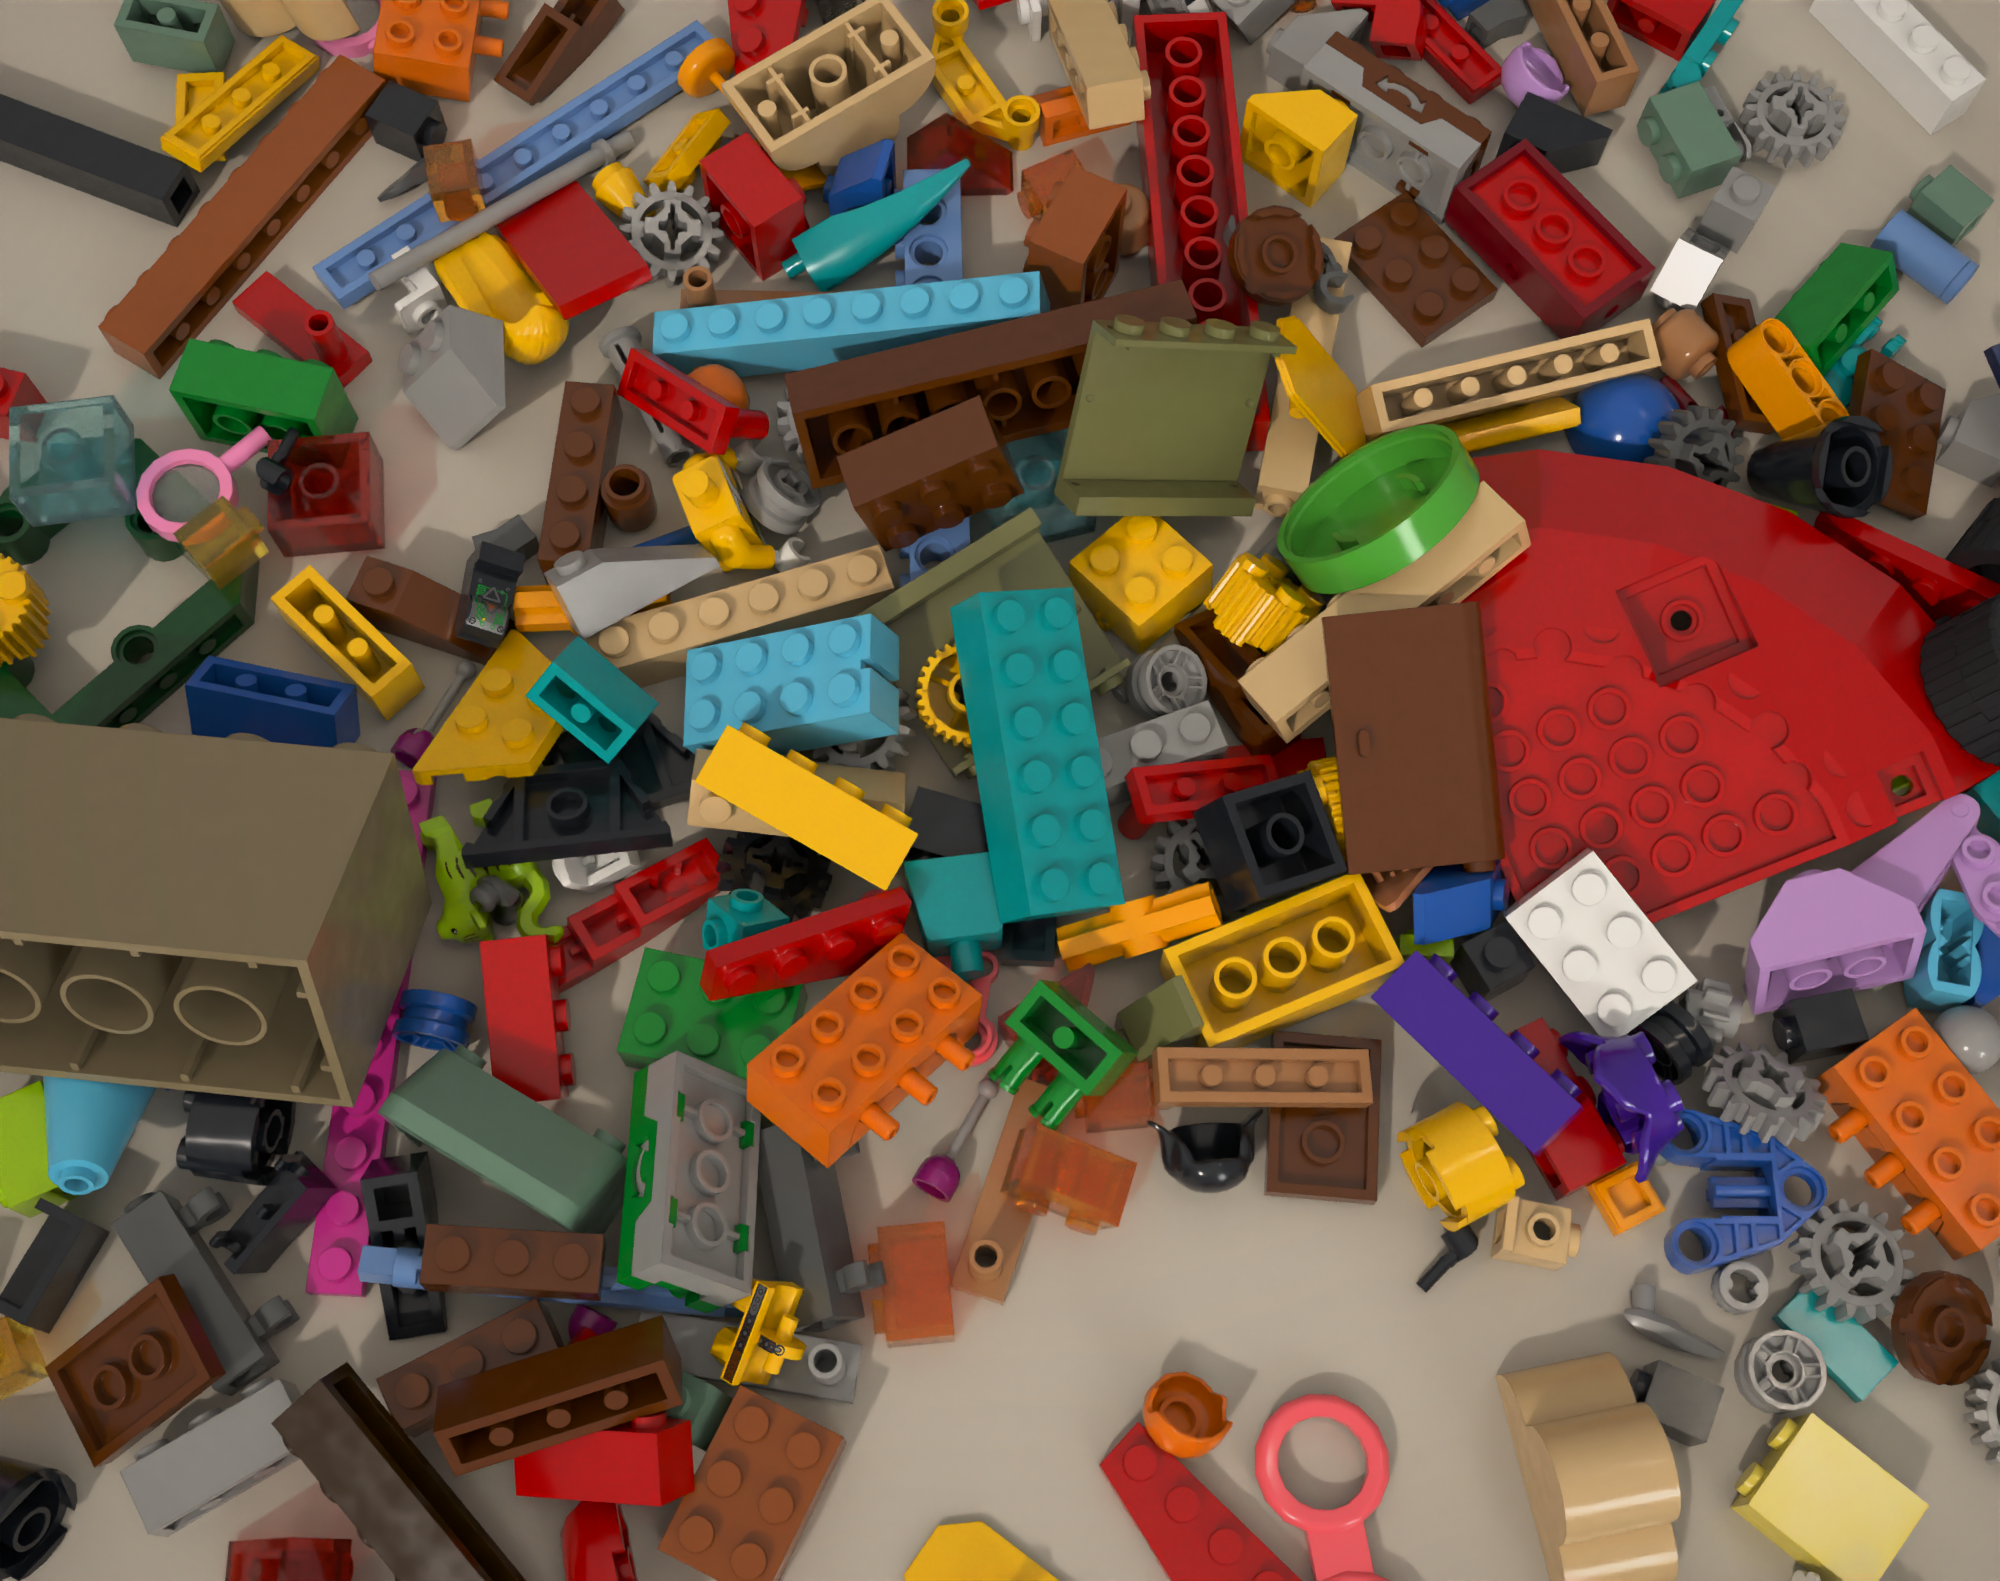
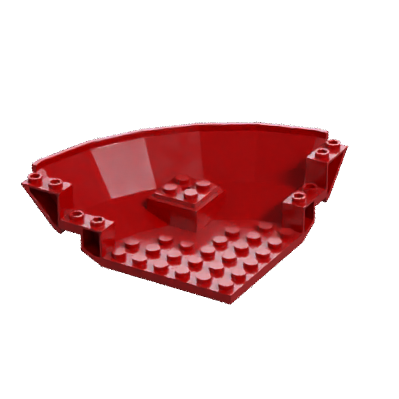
(1708, 745)

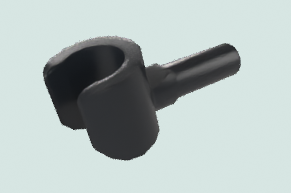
(273, 473)
(1460, 1244)

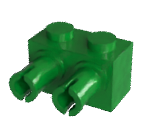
(1069, 1037)

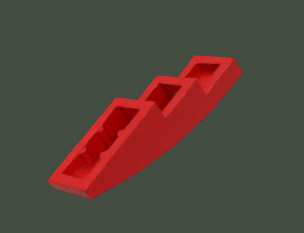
(638, 911)

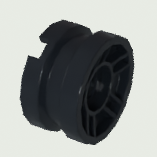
(1676, 1042)

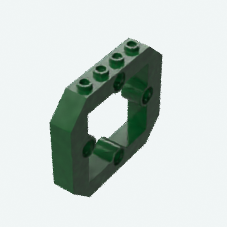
(179, 643)

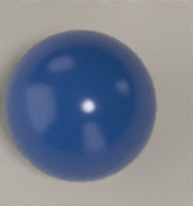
(1621, 417)

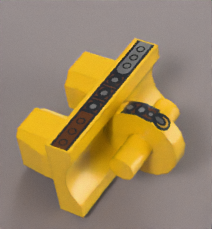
(763, 1336)

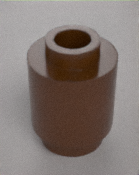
(629, 498)

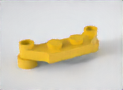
(968, 87)

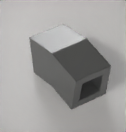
(1496, 21)
(513, 536)

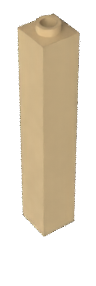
(1292, 441)

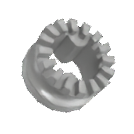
(1757, 1291)

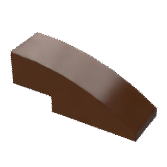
(556, 46)
(1224, 667)

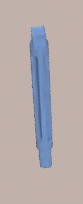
(403, 1267)

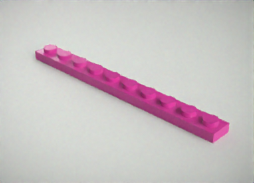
(360, 1132)

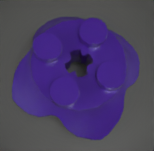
(1631, 1093)

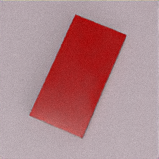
(573, 251)

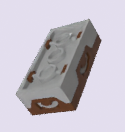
(1402, 130)

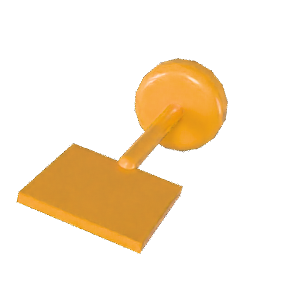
(705, 72)

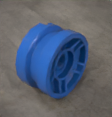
(434, 1020)

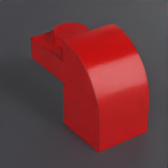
(1397, 26)

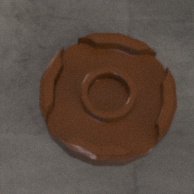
(1275, 256)
(1941, 1328)

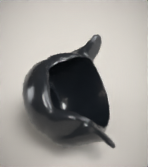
(1209, 1154)

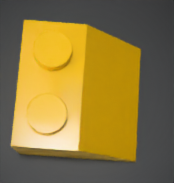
(1298, 140)

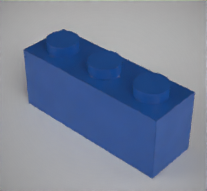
(270, 703)

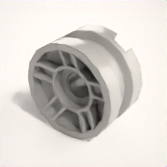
(781, 496)
(1178, 669)
(1798, 1360)

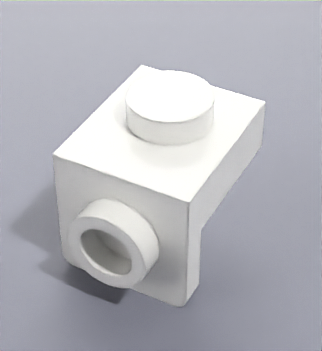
(425, 299)
(595, 871)

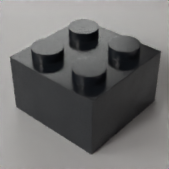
(1269, 840)

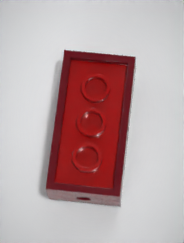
(1548, 242)

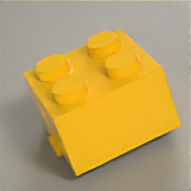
(1141, 579)

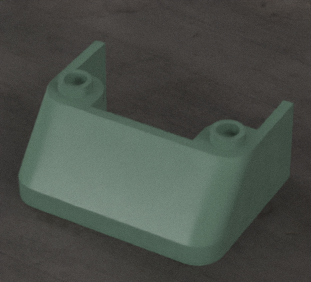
(511, 1141)

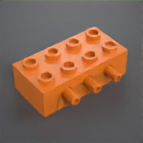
(435, 43)
(865, 1051)
(1924, 1130)

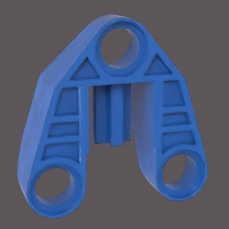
(1734, 1238)

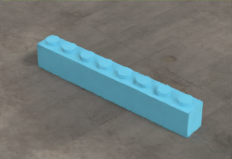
(840, 325)

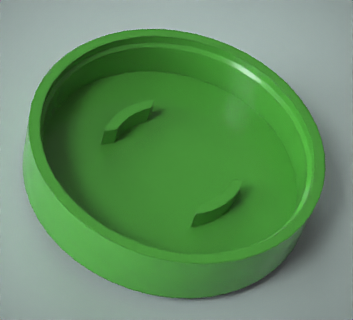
(1378, 509)

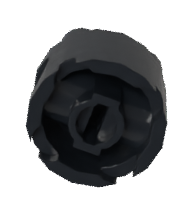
(235, 1136)

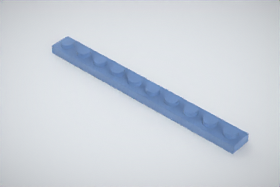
(522, 159)

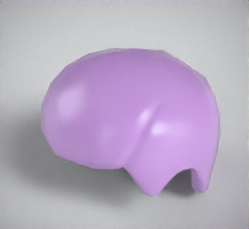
(1533, 72)

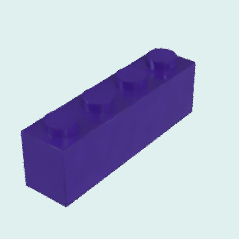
(1478, 1053)

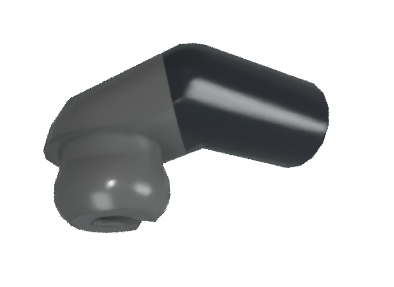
(498, 897)

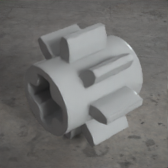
(1713, 1008)

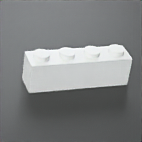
(1904, 56)

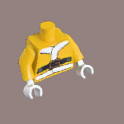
(720, 520)

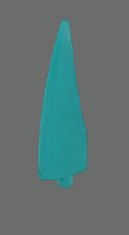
(855, 238)

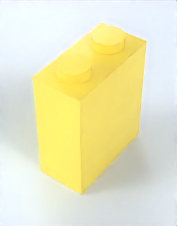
(1827, 1502)

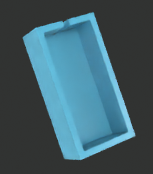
(796, 686)

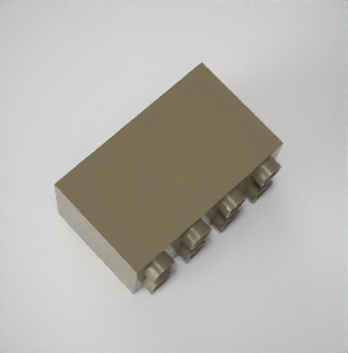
(201, 909)

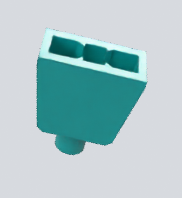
(956, 909)

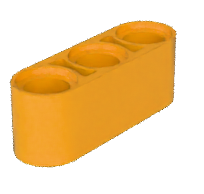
(1783, 379)

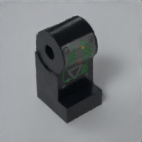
(488, 594)

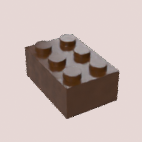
(930, 474)

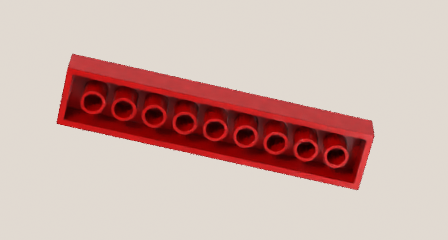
(1194, 167)

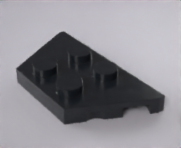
(651, 755)
(567, 815)

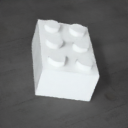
(1599, 946)

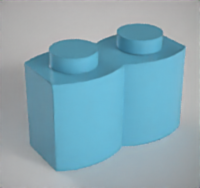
(1948, 961)

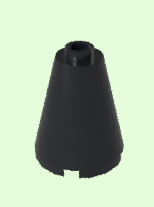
(1827, 468)
(31, 1515)

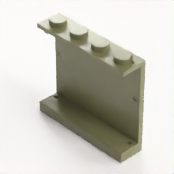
(1165, 417)
(1002, 560)

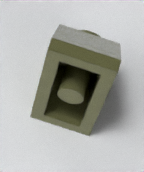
(1160, 1020)

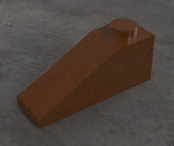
(413, 608)

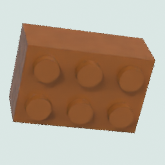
(1078, 238)
(753, 1491)

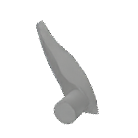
(1661, 1329)

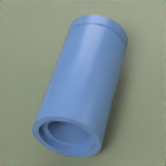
(1925, 256)

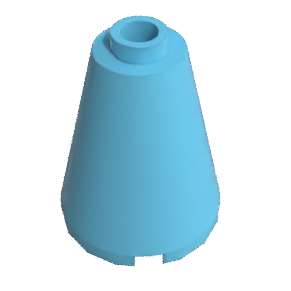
(89, 1129)

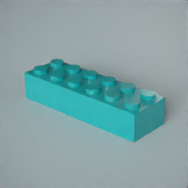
(1036, 754)

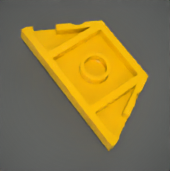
(495, 724)

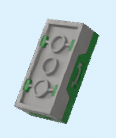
(690, 1184)

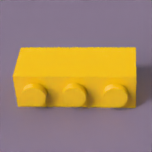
(348, 642)

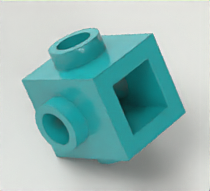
(738, 917)

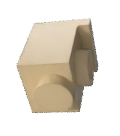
(1517, 1242)

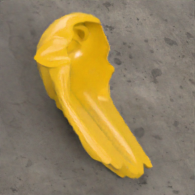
(492, 282)

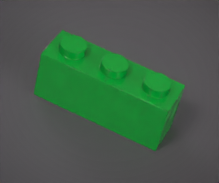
(1840, 301)

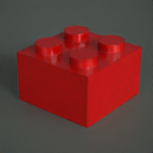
(755, 203)

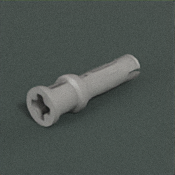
(672, 445)

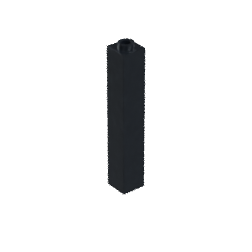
(95, 162)

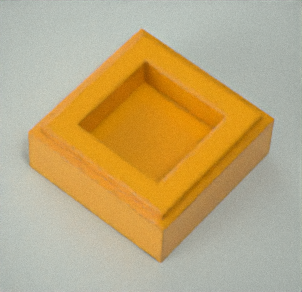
(1624, 1200)

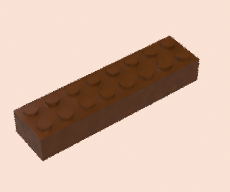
(1019, 368)

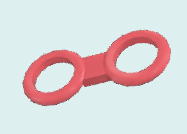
(1338, 1536)

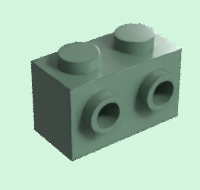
(175, 34)
(1688, 139)

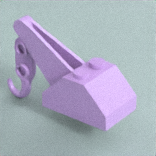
(1866, 923)

